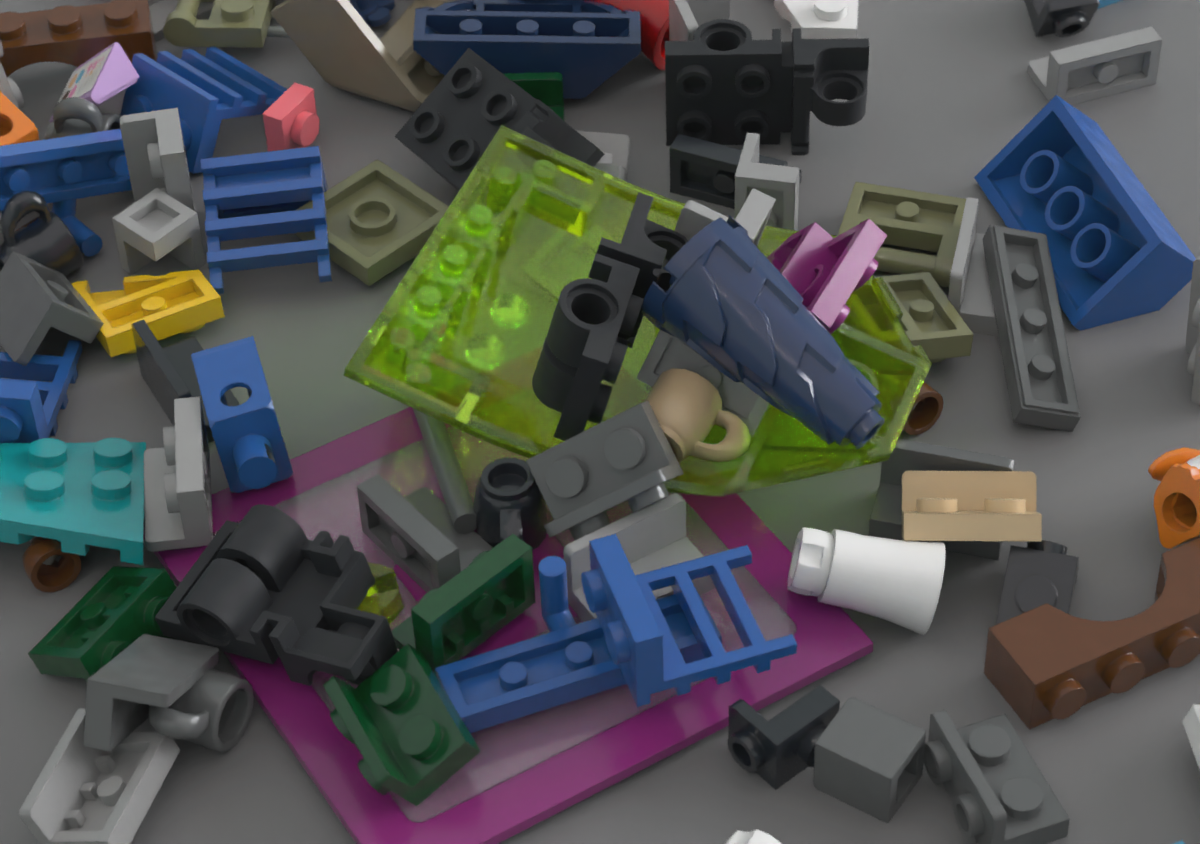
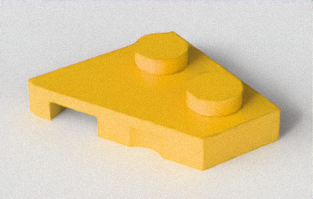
(165, 302)

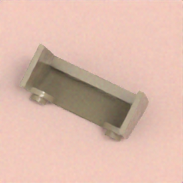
(353, 56)

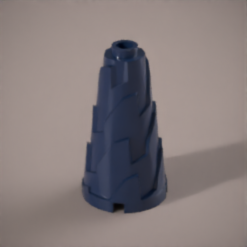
(757, 332)

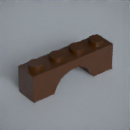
(75, 33)
(1059, 662)

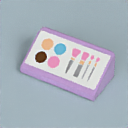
(101, 76)

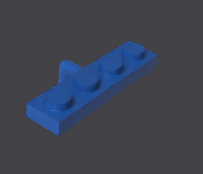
(64, 172)
(549, 667)

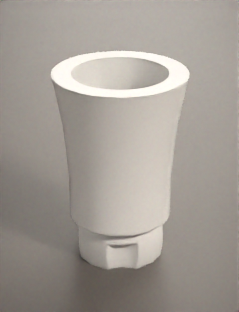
(870, 575)

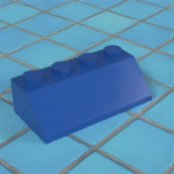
(1103, 230)

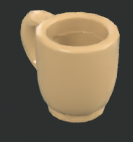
(687, 412)

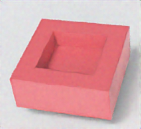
(292, 119)

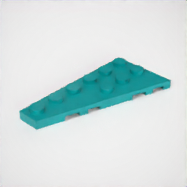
(74, 495)

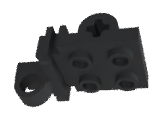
(741, 85)
(468, 110)
(600, 321)
(279, 595)

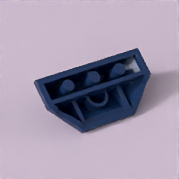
(570, 37)

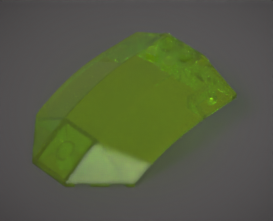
(485, 288)

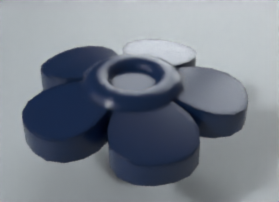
(374, 11)

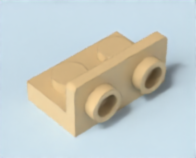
(970, 506)

